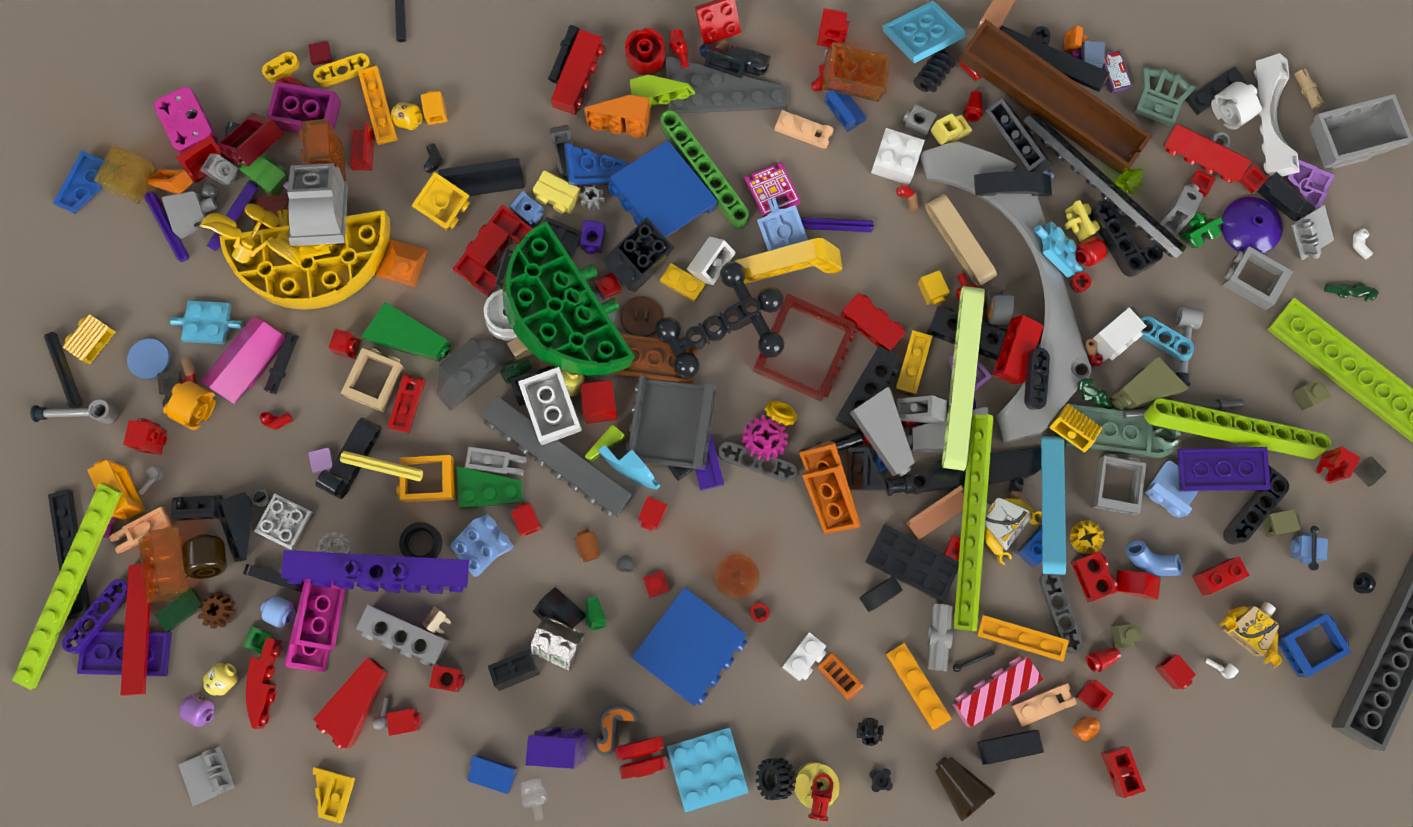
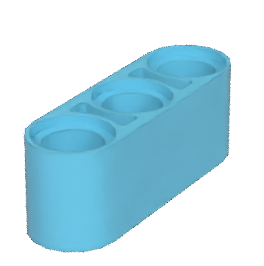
(1170, 347)

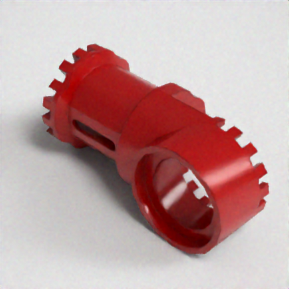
(820, 796)

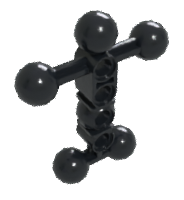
(732, 275)

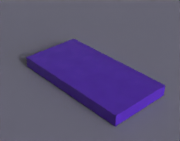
(1223, 469)
(105, 654)

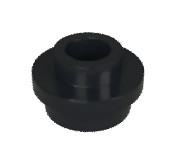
(1364, 583)

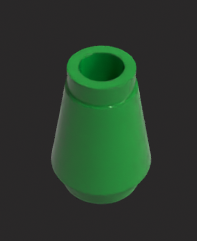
(594, 614)

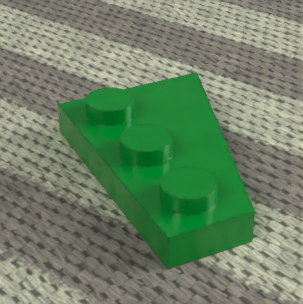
(486, 489)

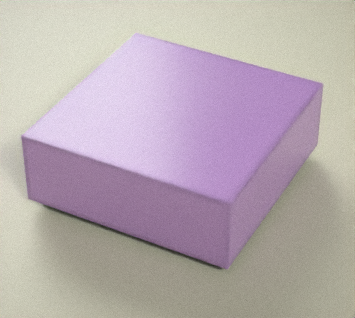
(321, 460)

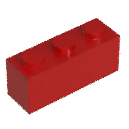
(873, 322)
(1020, 339)

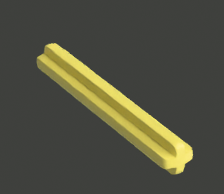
(381, 466)

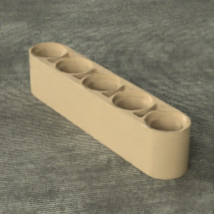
(960, 240)

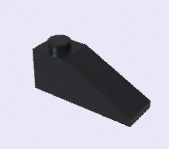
(236, 519)

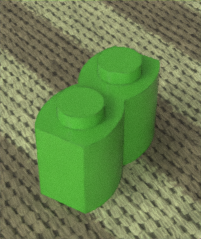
(266, 174)

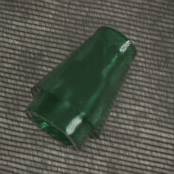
(515, 369)

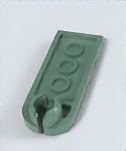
(1128, 435)

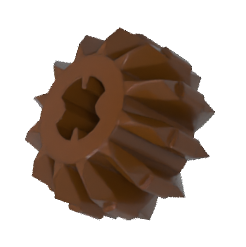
(223, 613)

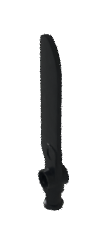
(1002, 468)

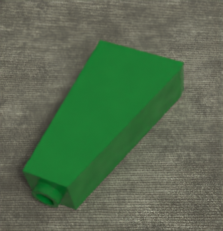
(402, 333)

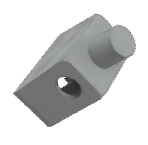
(1186, 202)
(187, 212)

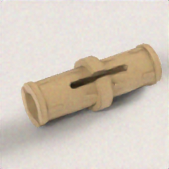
(1309, 88)

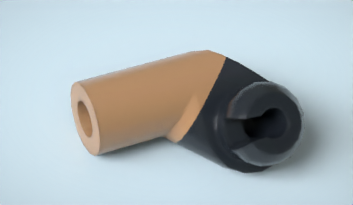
(1016, 490)

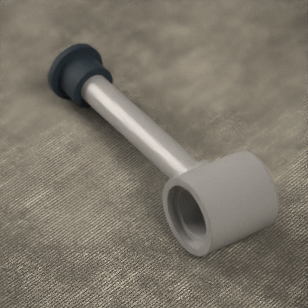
(1188, 319)
(94, 411)

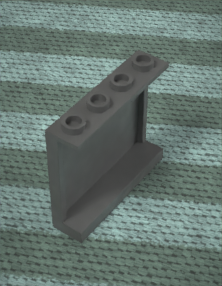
(672, 423)

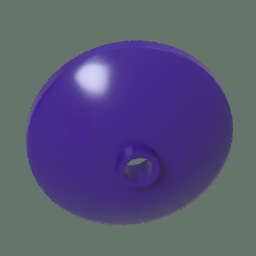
(1242, 230)

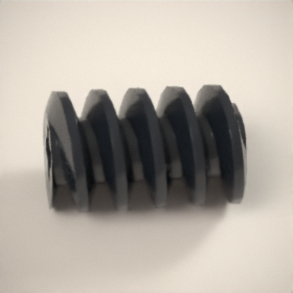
(934, 71)

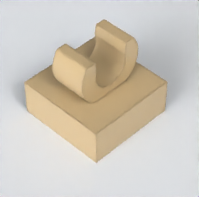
(434, 619)

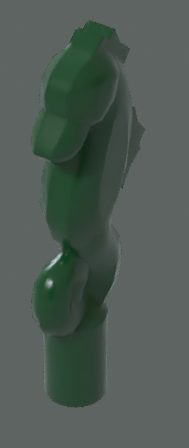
(1357, 290)
(1091, 392)

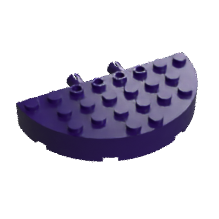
(375, 572)

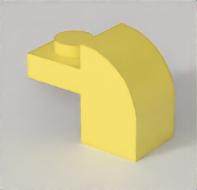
(950, 129)

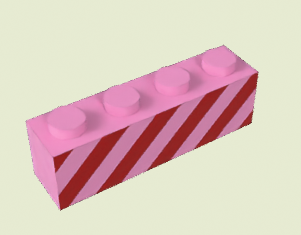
(997, 691)

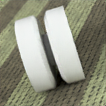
(495, 318)

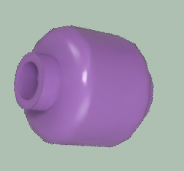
(197, 710)

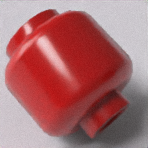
(1091, 251)

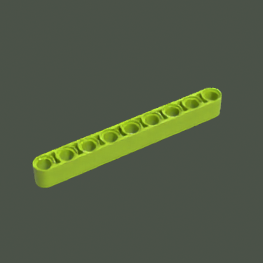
(1237, 428)

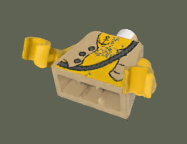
(1254, 631)

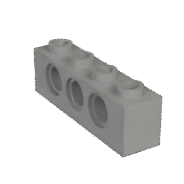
(374, 617)

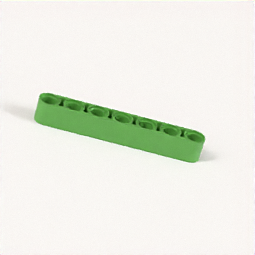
(701, 160)

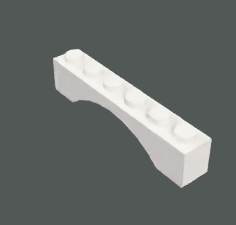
(1272, 77)

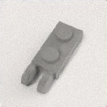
(493, 461)

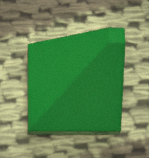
(256, 638)

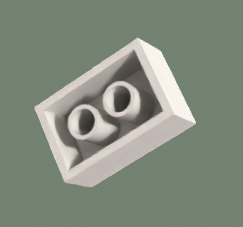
(550, 406)

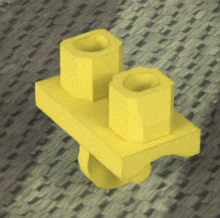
(1080, 222)

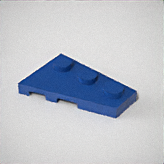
(590, 168)
(80, 183)

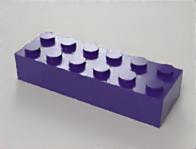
(557, 748)

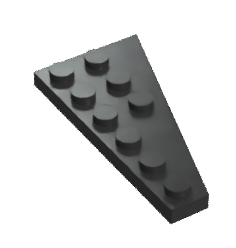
(721, 91)

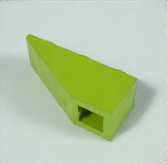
(660, 89)

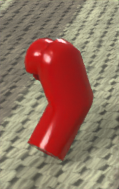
(273, 421)

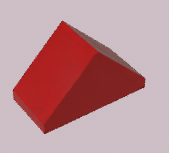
(1138, 584)

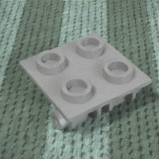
(1312, 233)
(206, 776)

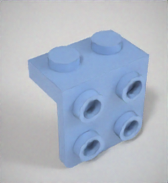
(1165, 491)
(481, 544)

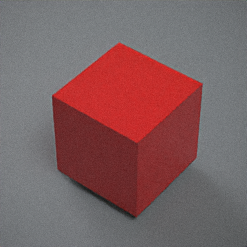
(598, 402)

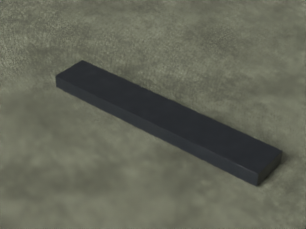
(1070, 66)
(65, 529)

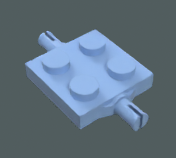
(782, 227)

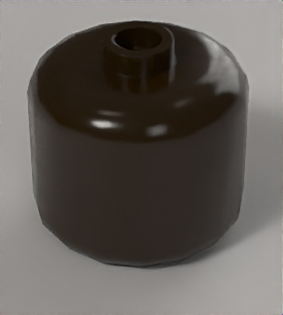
(204, 556)

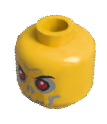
(406, 115)

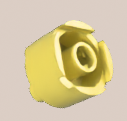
(804, 782)

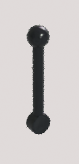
(1314, 565)
(957, 667)

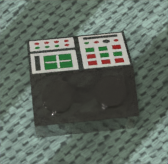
(556, 643)

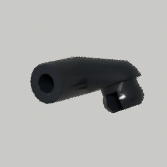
(434, 160)

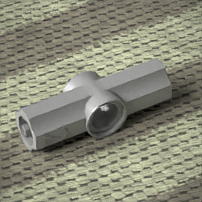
(940, 637)

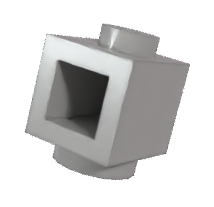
(219, 169)

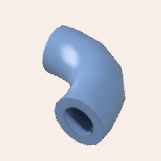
(1151, 562)

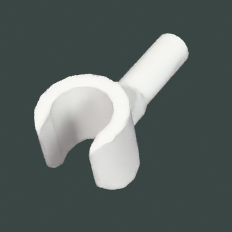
(1227, 672)

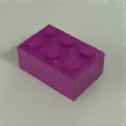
(297, 103)

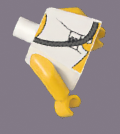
(1005, 522)

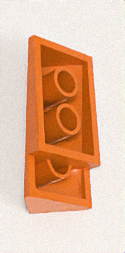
(829, 488)

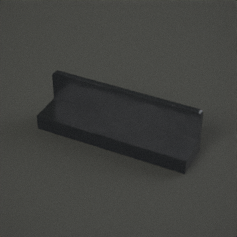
(486, 177)

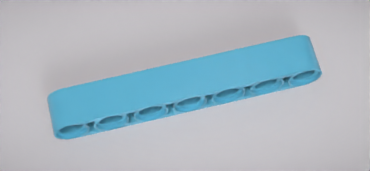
(1053, 505)

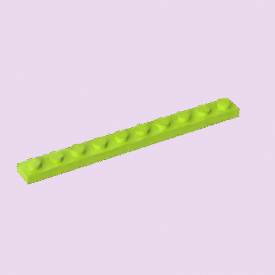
(973, 523)
(67, 586)

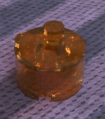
(735, 564)

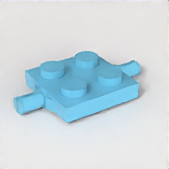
(1059, 248)
(206, 322)

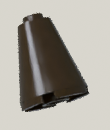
(962, 787)

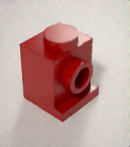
(344, 343)

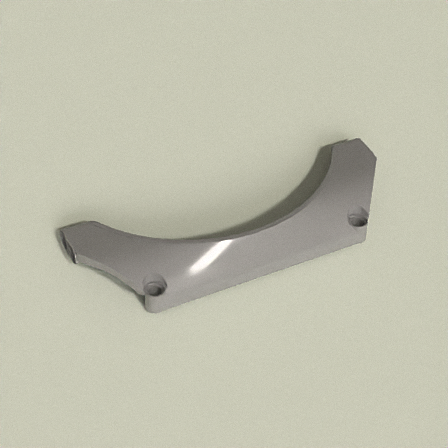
(956, 166)

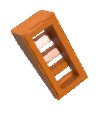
(171, 180)
(826, 663)

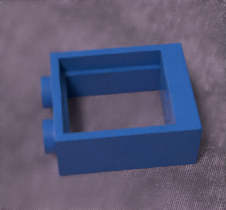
(1294, 653)

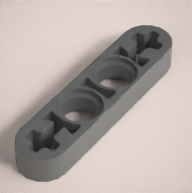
(756, 466)
(1064, 611)

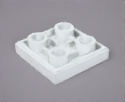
(283, 522)

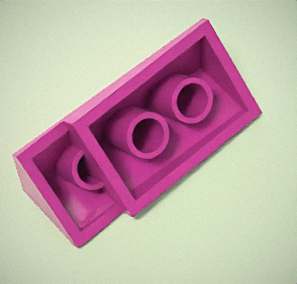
(244, 360)
(315, 628)

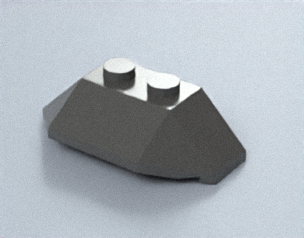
(470, 369)

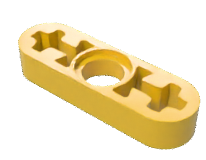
(326, 69)

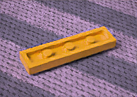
(377, 105)
(1022, 638)
(918, 686)

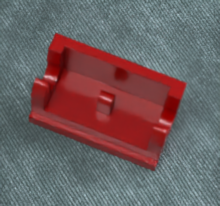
(1339, 463)

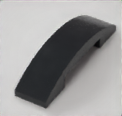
(1012, 183)

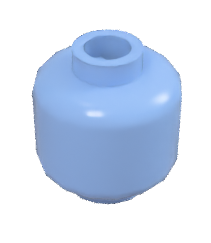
(277, 611)

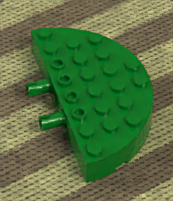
(557, 311)

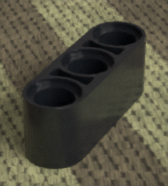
(1010, 747)

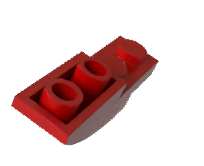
(259, 691)

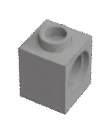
(924, 115)

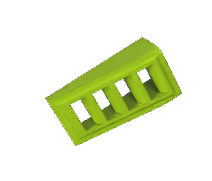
(610, 439)

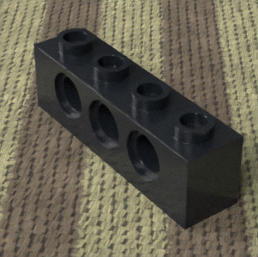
(1018, 137)
(939, 329)
(882, 360)

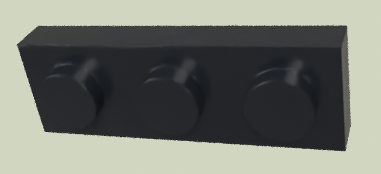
(1202, 99)

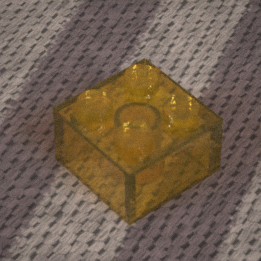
(125, 174)

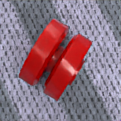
(642, 761)

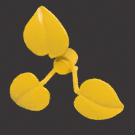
(246, 247)

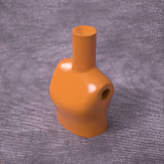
(1086, 728)

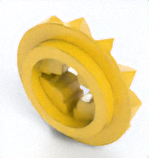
(781, 412)
(1084, 546)

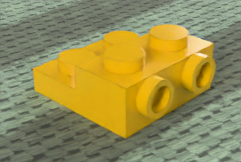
(441, 202)

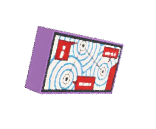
(1119, 77)

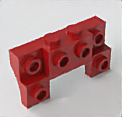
(488, 247)

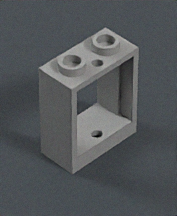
(1248, 292)
(1133, 464)

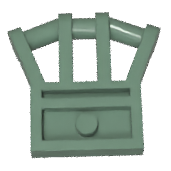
(1157, 105)

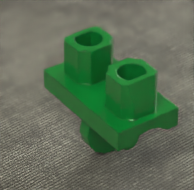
(1209, 227)

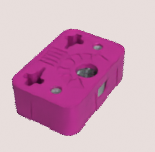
(184, 119)

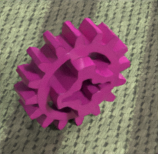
(773, 435)

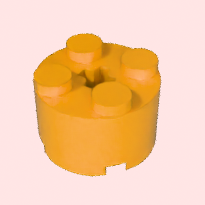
(190, 404)

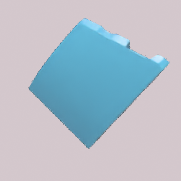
(630, 467)

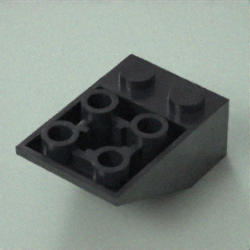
(638, 255)

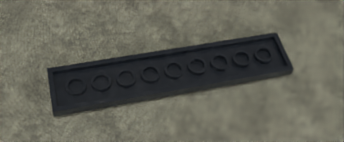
(1109, 189)

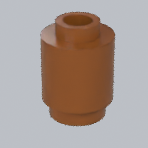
(587, 545)

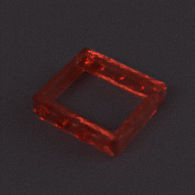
(819, 314)

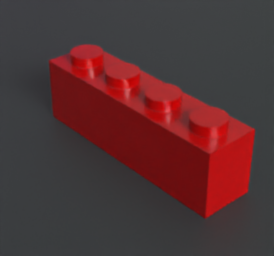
(577, 72)
(1206, 152)

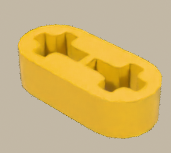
(280, 67)

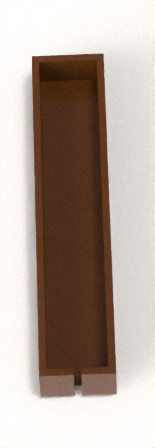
(1054, 97)

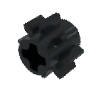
(870, 731)

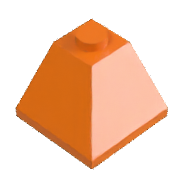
(402, 263)

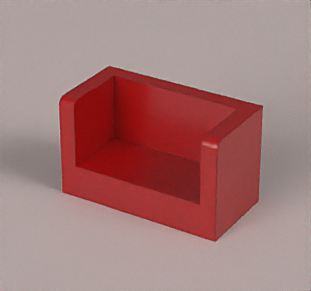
(195, 157)

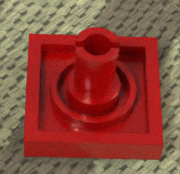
(717, 20)

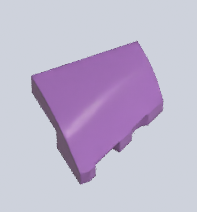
(1311, 183)

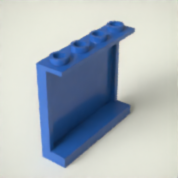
(662, 190)
(690, 647)

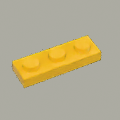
(913, 363)

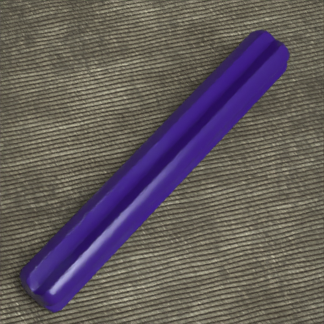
(164, 223)
(837, 224)

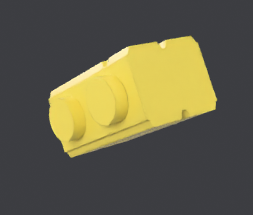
(556, 192)

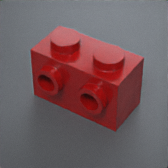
(145, 436)

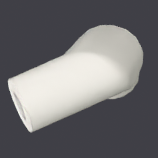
(1359, 246)

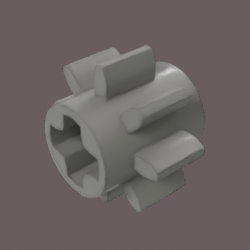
(588, 193)

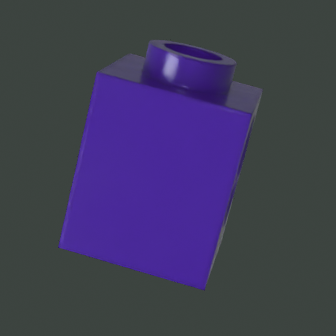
(592, 229)

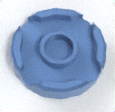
(148, 358)

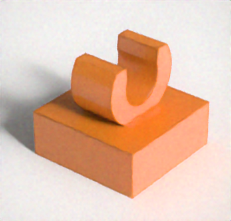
(1074, 39)

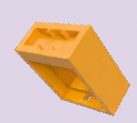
(119, 478)
(448, 479)

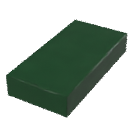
(179, 610)

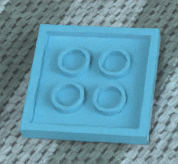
(923, 31)
(707, 769)

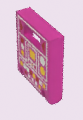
(770, 184)

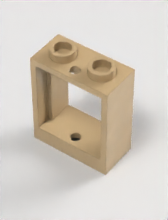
(381, 403)

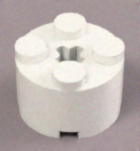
(1236, 105)

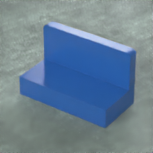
(844, 109)
(491, 774)

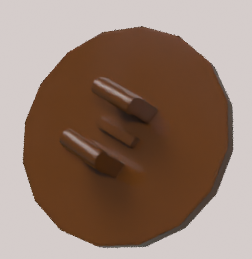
(641, 316)

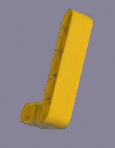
(790, 258)

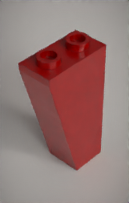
(351, 704)

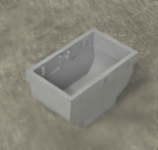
(1359, 131)
(317, 205)

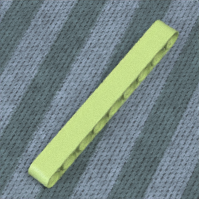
(963, 378)

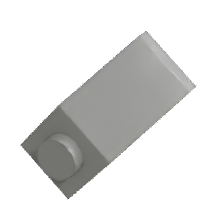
(922, 409)

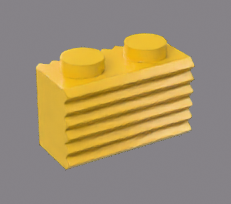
(88, 339)
(1075, 428)

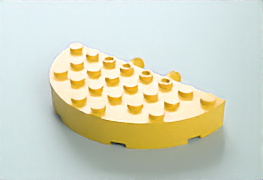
(318, 279)

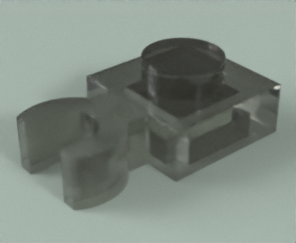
(166, 382)

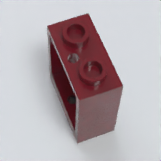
(250, 139)

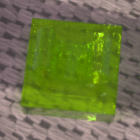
(1129, 179)

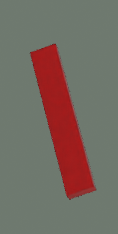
(135, 635)

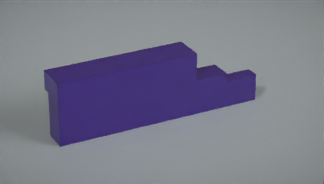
(712, 475)

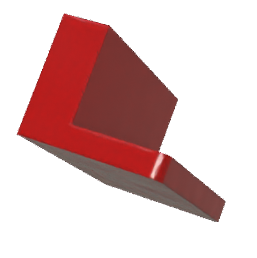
(362, 149)

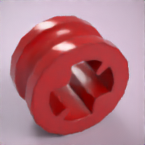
(1085, 277)
(757, 606)

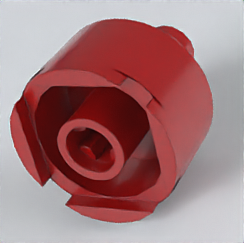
(645, 51)

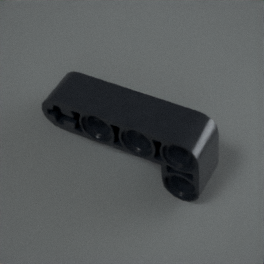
(1123, 237)
(342, 475)
(1256, 510)

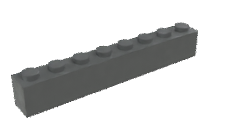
(558, 457)

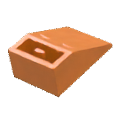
(620, 115)

